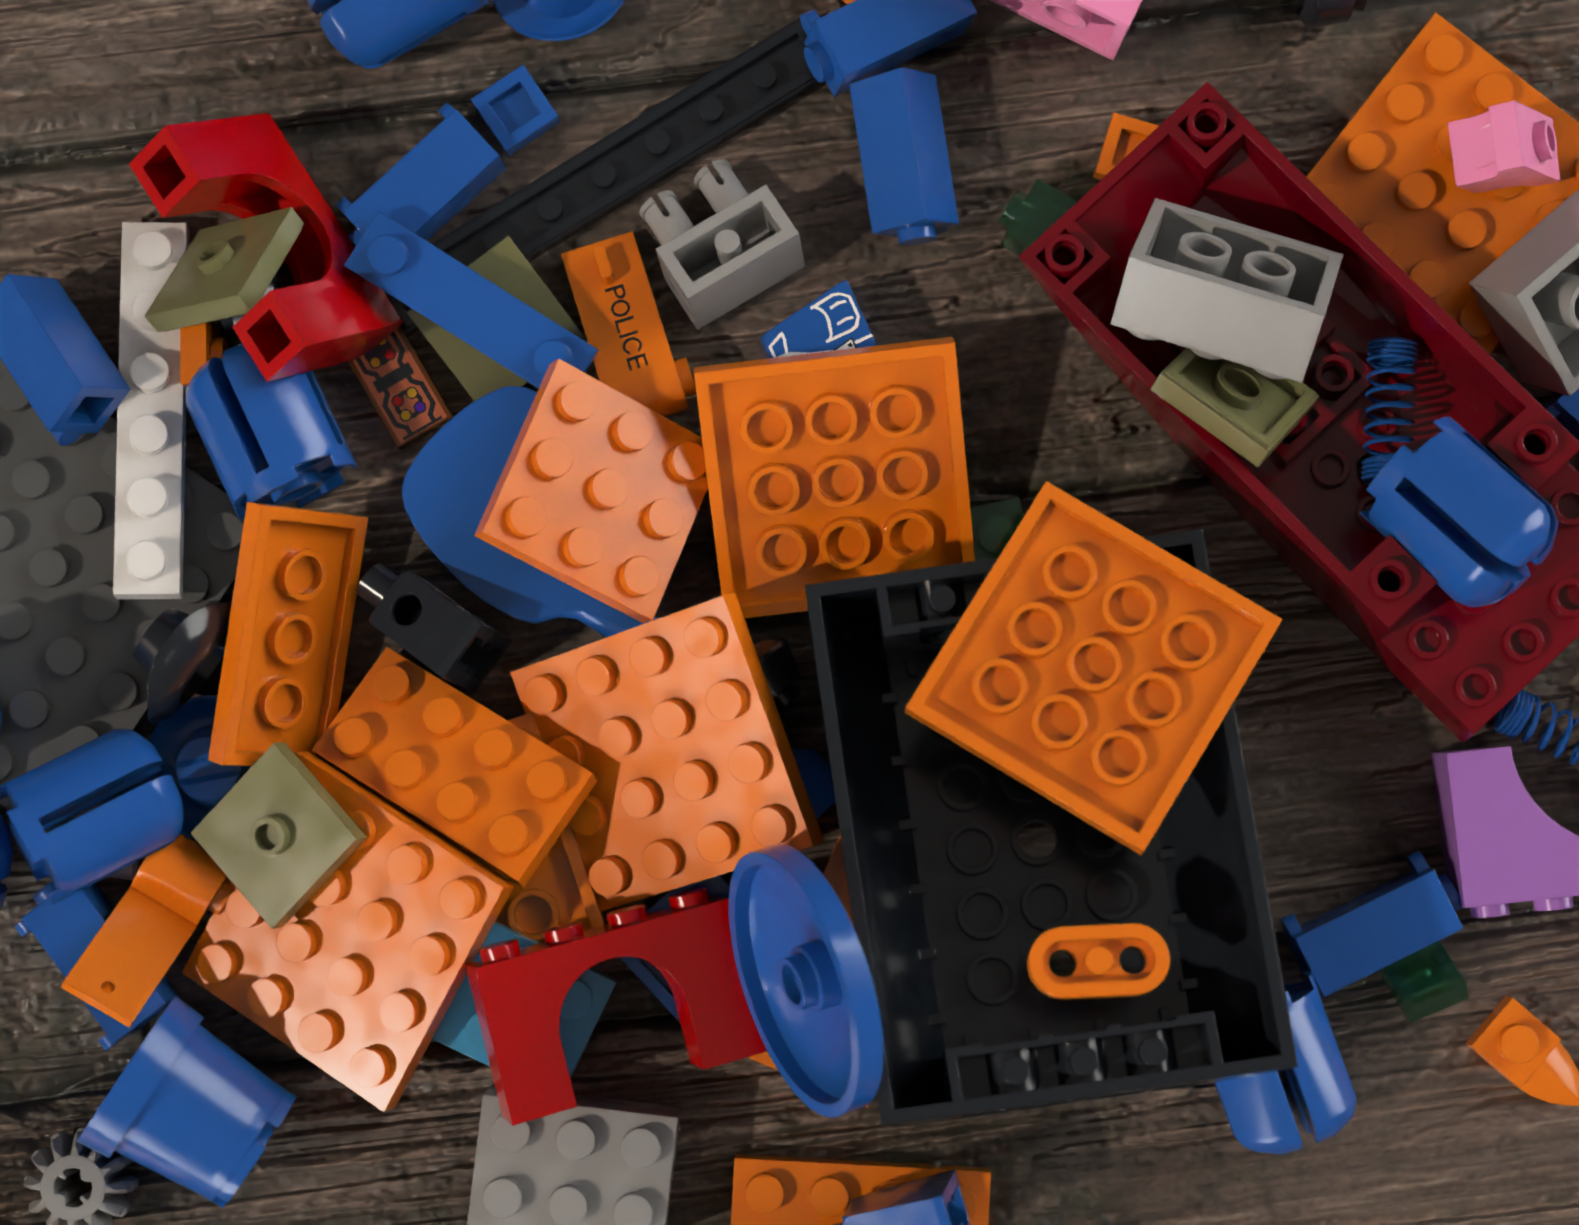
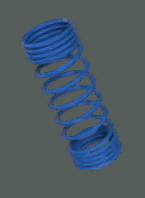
(1393, 356)
(1515, 714)

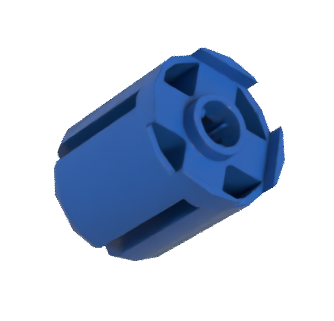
(383, 30)
(266, 437)
(1462, 515)
(93, 811)
(1317, 1087)

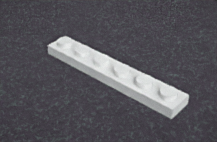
(149, 422)

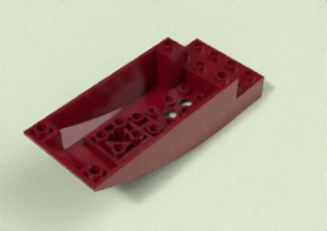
(1308, 489)

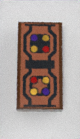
(401, 389)

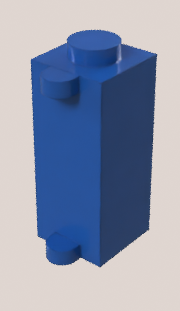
(878, 36)
(904, 155)
(430, 180)
(56, 358)
(1375, 927)
(66, 933)

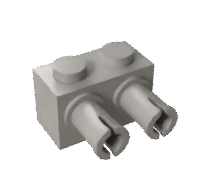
(728, 254)

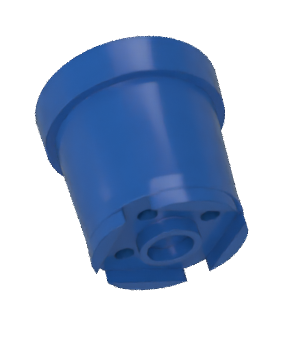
(189, 1108)

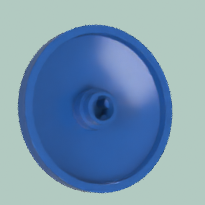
(806, 980)

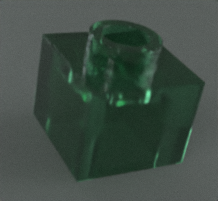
(1032, 215)

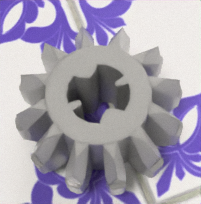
(65, 1198)

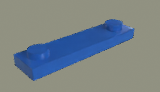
(464, 302)

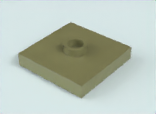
(225, 270)
(513, 273)
(1235, 402)
(278, 835)

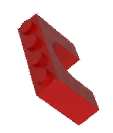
(248, 171)
(524, 989)

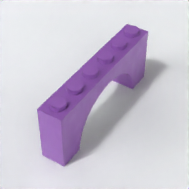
(1497, 838)

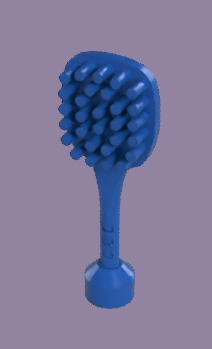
(446, 500)

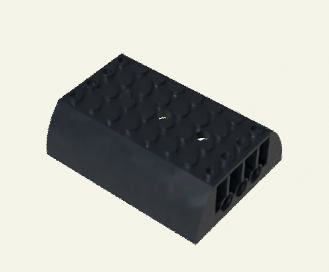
(957, 904)

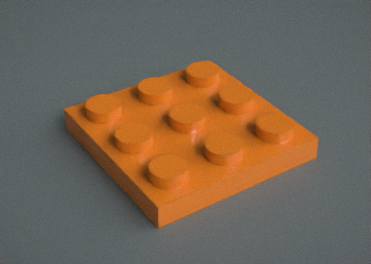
(598, 492)

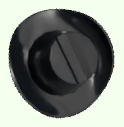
(181, 655)

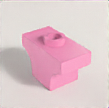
(1504, 149)

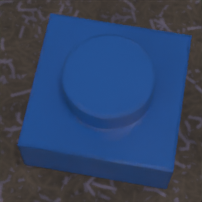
(515, 110)

